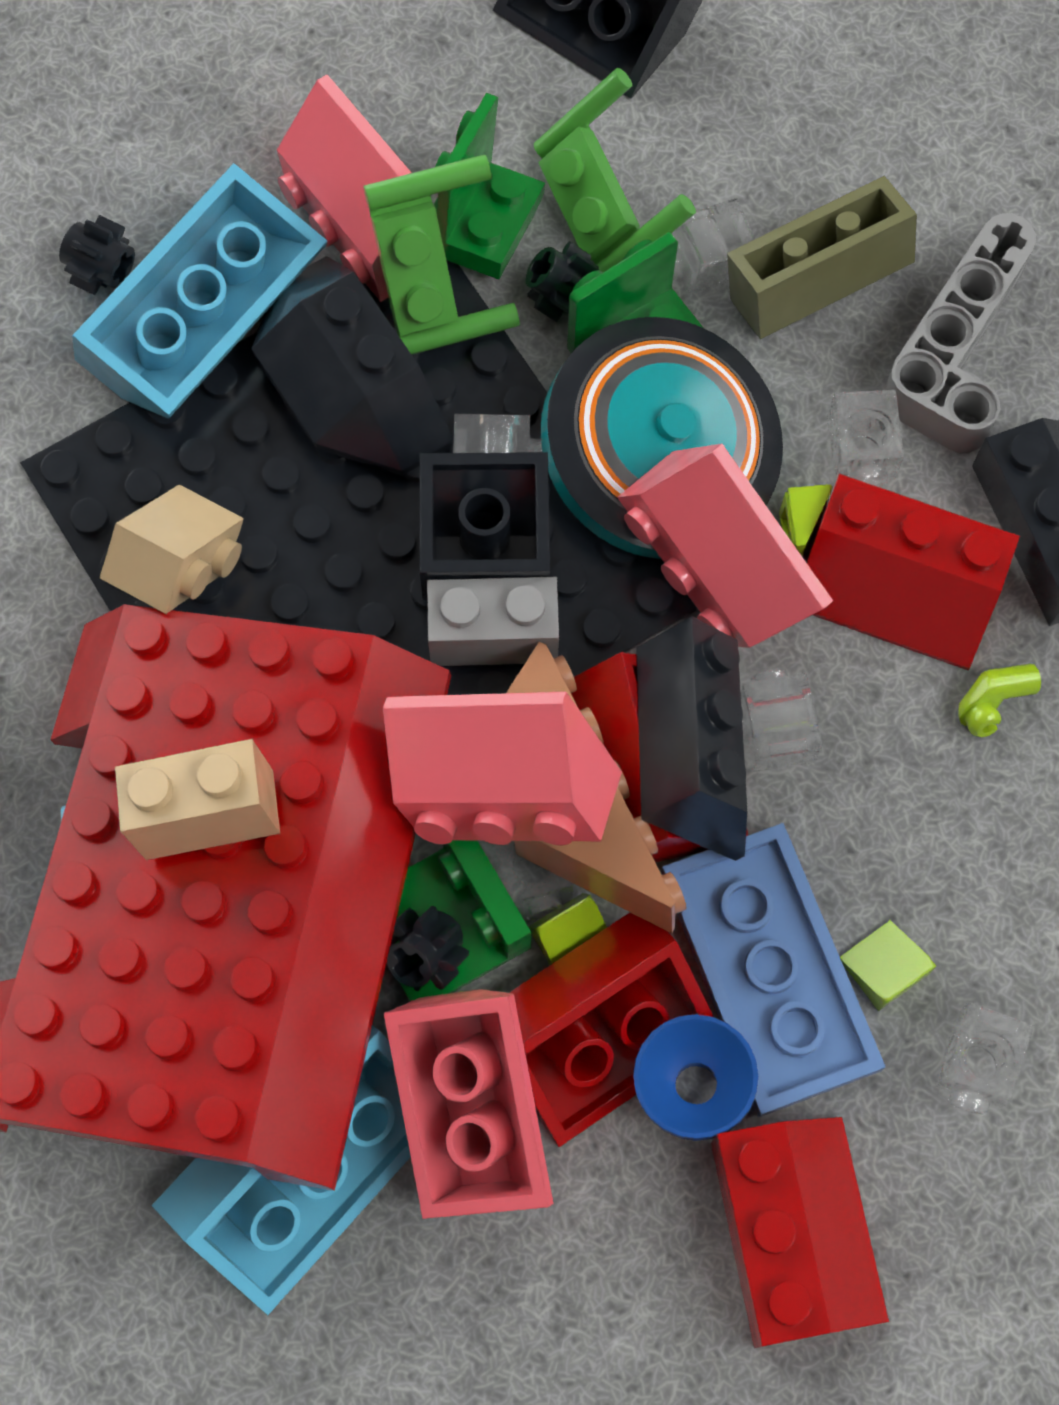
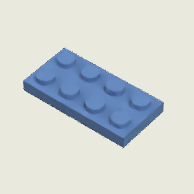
(774, 969)

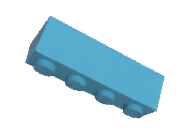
(196, 294)
(274, 1231)

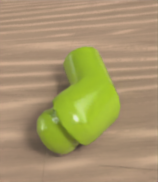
(980, 703)

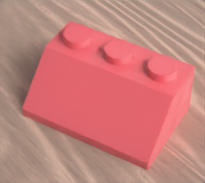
(326, 164)
(722, 545)
(498, 768)
(468, 1104)

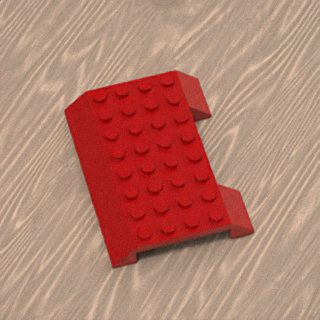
(234, 984)

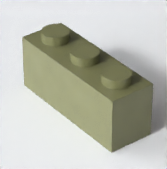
(822, 257)

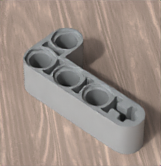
(963, 323)

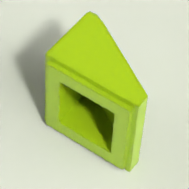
(802, 512)
(567, 927)
(887, 964)

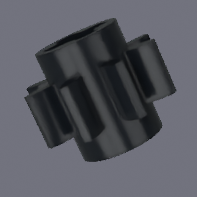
(96, 254)
(554, 276)
(426, 949)

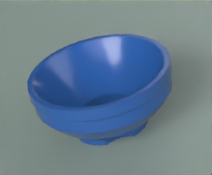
(692, 1043)

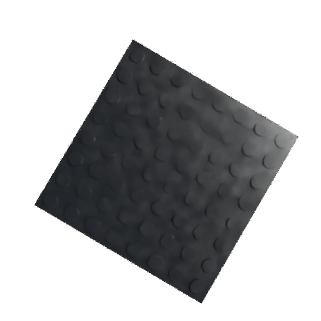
(334, 535)

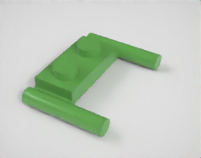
(588, 187)
(416, 261)

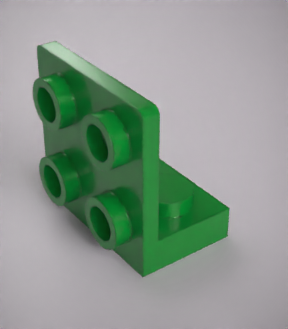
(488, 218)
(628, 291)
(470, 891)

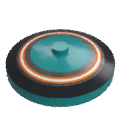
(638, 397)

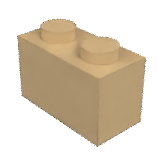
(172, 549)
(197, 799)

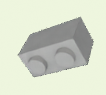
(491, 620)

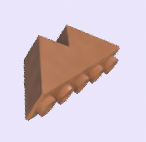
(620, 864)

